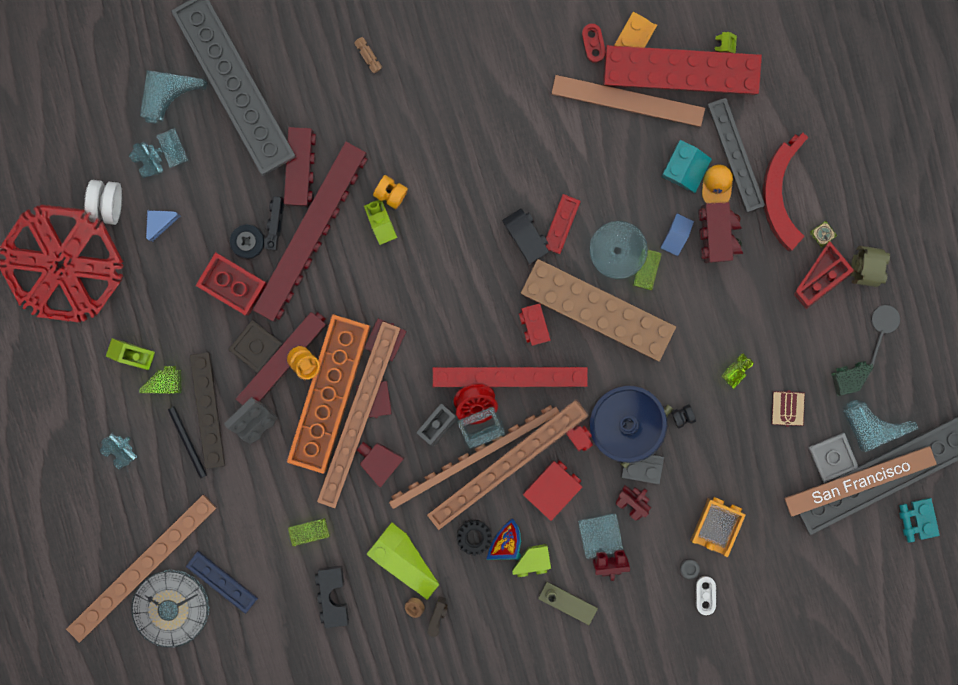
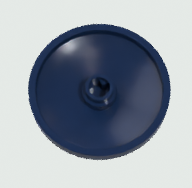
(628, 424)

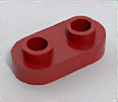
(594, 43)

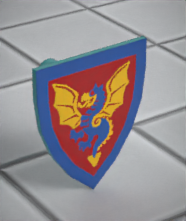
(506, 543)

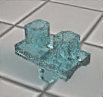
(172, 148)
(149, 157)
(119, 448)

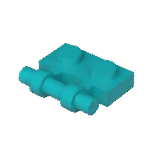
(924, 517)

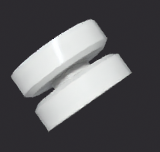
(103, 201)

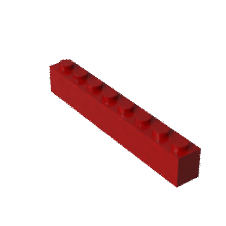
(510, 376)

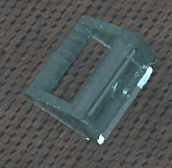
(483, 435)

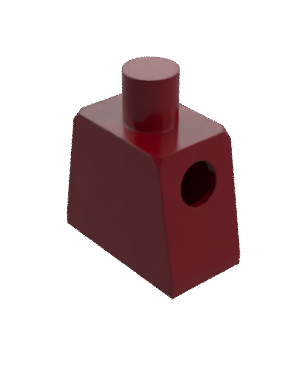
(379, 461)

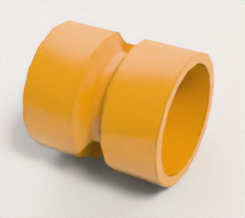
(395, 197)
(303, 362)

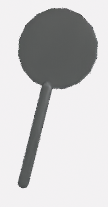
(885, 320)

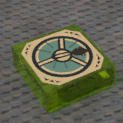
(823, 233)

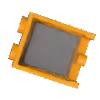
(718, 526)

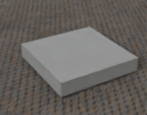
(833, 457)

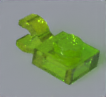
(736, 372)

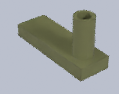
(567, 603)

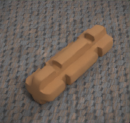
(368, 55)

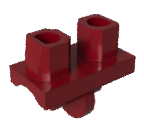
(636, 499)
(611, 566)

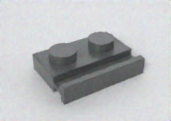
(645, 470)

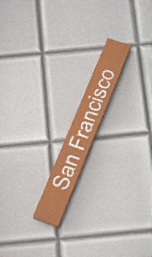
(860, 481)

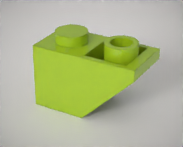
(380, 221)
(533, 559)

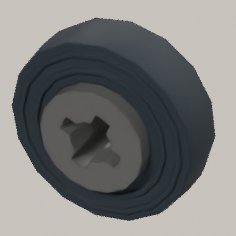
(247, 241)

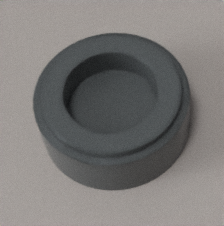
(689, 568)

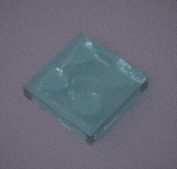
(600, 535)

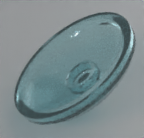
(632, 246)

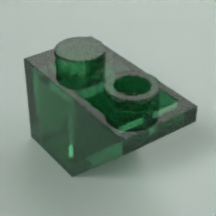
(851, 379)

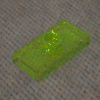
(646, 275)
(308, 532)

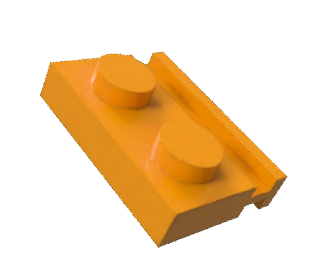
(636, 32)

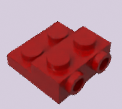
(580, 437)

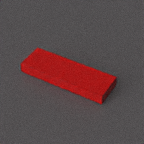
(561, 223)

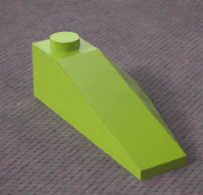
(401, 558)

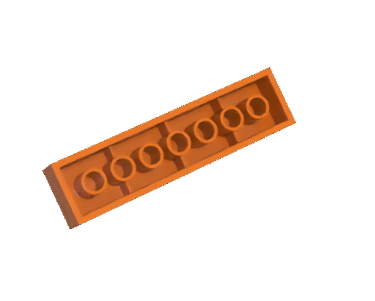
(328, 394)

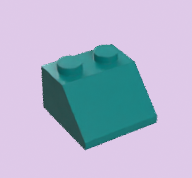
(686, 166)

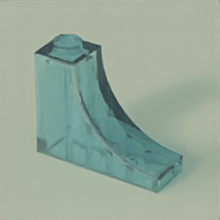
(161, 90)
(872, 431)

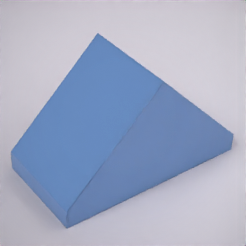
(158, 222)
(677, 234)

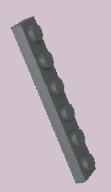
(736, 155)

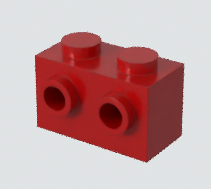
(535, 324)

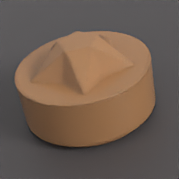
(414, 607)

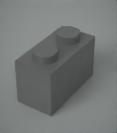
(437, 424)

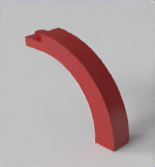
(774, 207)

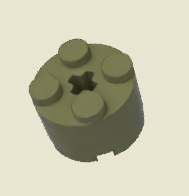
(870, 266)

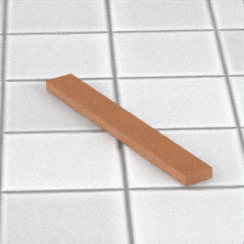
(628, 101)

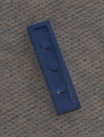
(221, 582)

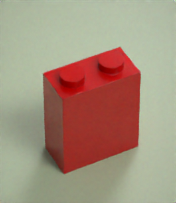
(552, 489)

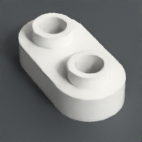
(707, 594)

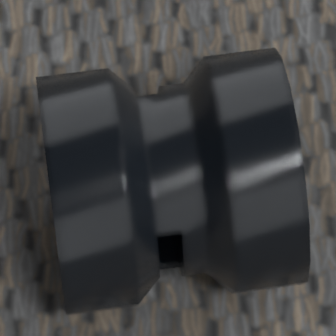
(679, 418)

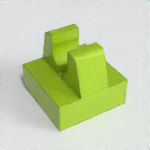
(728, 42)

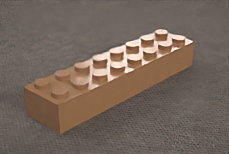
(598, 310)

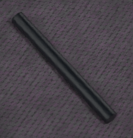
(187, 442)

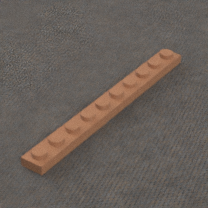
(358, 414)
(466, 459)
(507, 464)
(141, 568)

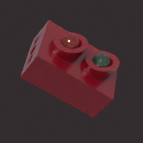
(718, 241)

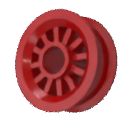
(473, 400)

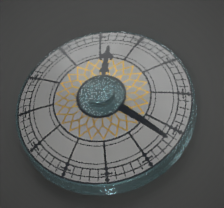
(170, 608)

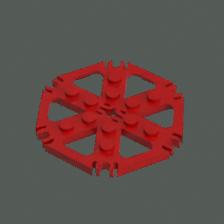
(49, 256)

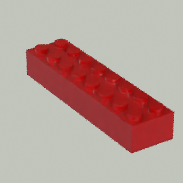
(682, 70)

